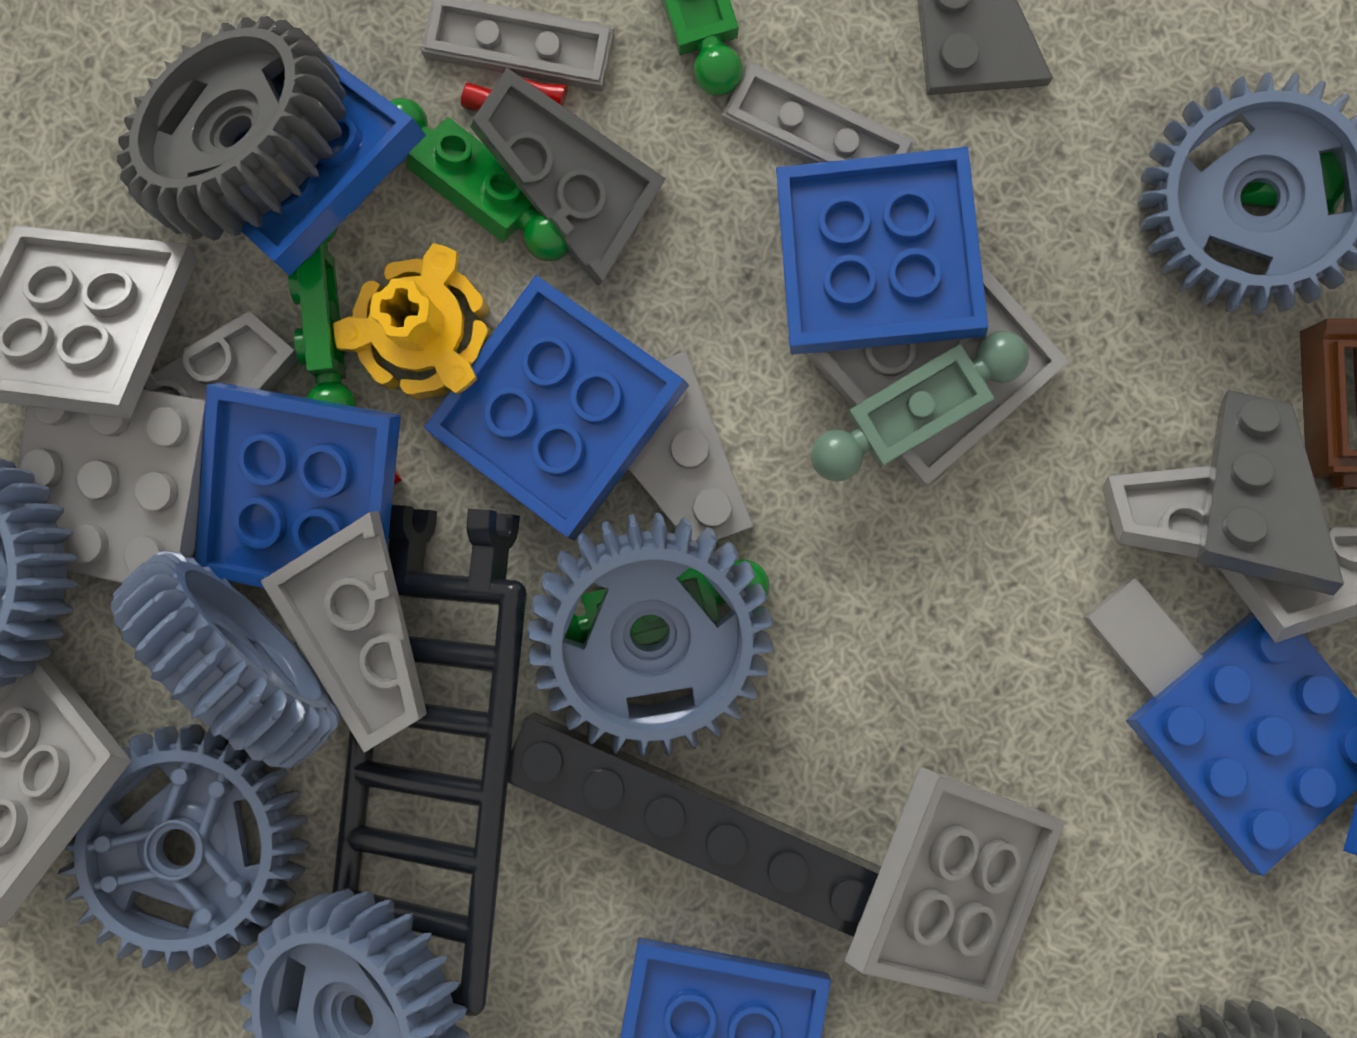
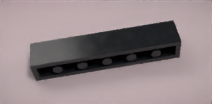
(692, 823)

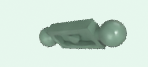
(920, 405)

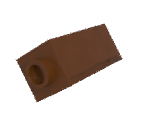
(1326, 400)

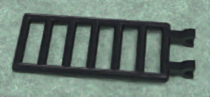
(490, 539)

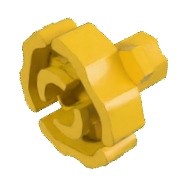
(419, 340)

